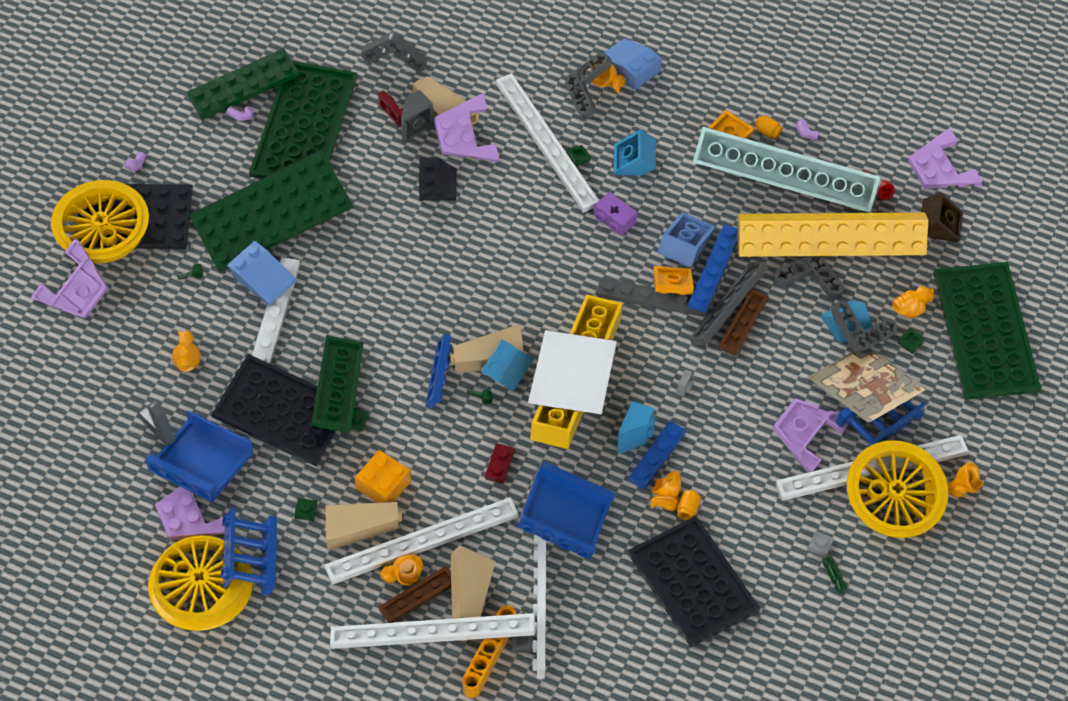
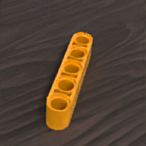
(485, 660)

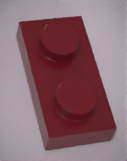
(388, 104)
(499, 463)

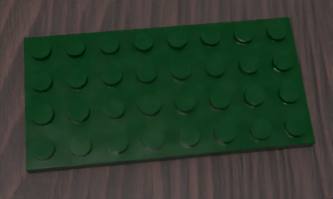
(304, 118)
(271, 209)
(986, 331)

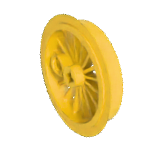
(101, 222)
(934, 488)
(224, 609)

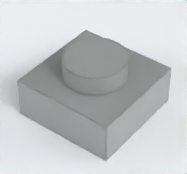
(685, 383)
(820, 544)

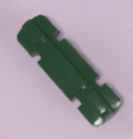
(834, 574)

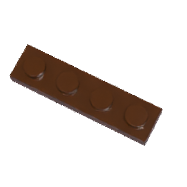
(743, 322)
(416, 595)

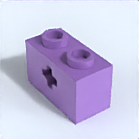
(615, 214)

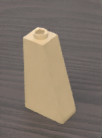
(441, 97)
(475, 353)
(359, 522)
(469, 582)

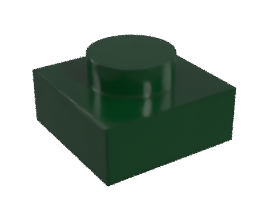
(578, 155)
(911, 340)
(359, 419)
(306, 509)

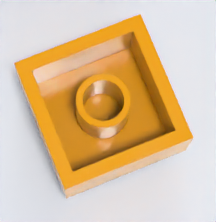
(383, 478)

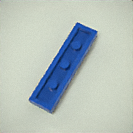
(437, 375)
(657, 455)

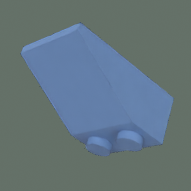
(634, 62)
(685, 239)
(261, 273)

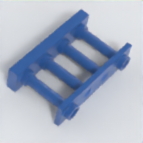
(849, 417)
(267, 545)

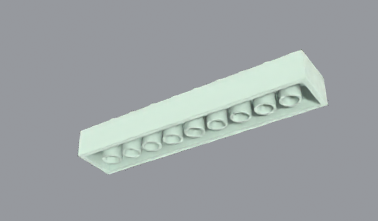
(787, 169)

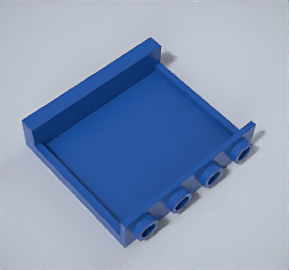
(202, 457)
(565, 510)

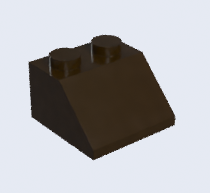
(943, 218)

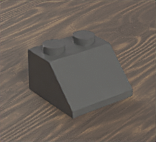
(416, 115)

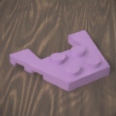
(457, 134)
(934, 167)
(82, 288)
(800, 425)
(183, 518)

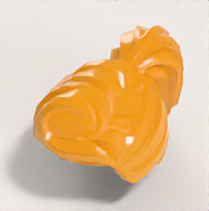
(610, 78)
(913, 302)
(186, 354)
(966, 481)
(667, 491)
(404, 570)

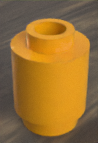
(768, 127)
(688, 504)

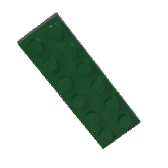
(242, 84)
(337, 384)

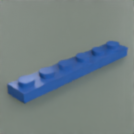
(714, 269)

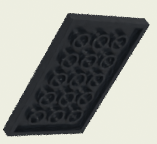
(168, 216)
(274, 409)
(693, 581)

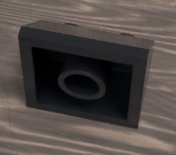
(437, 180)

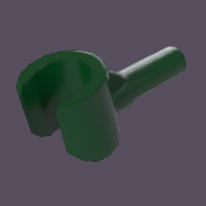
(196, 273)
(486, 395)

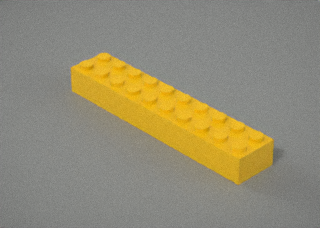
(832, 234)
(595, 319)

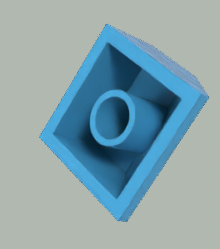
(635, 154)
(507, 365)
(636, 427)

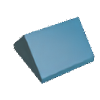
(860, 311)

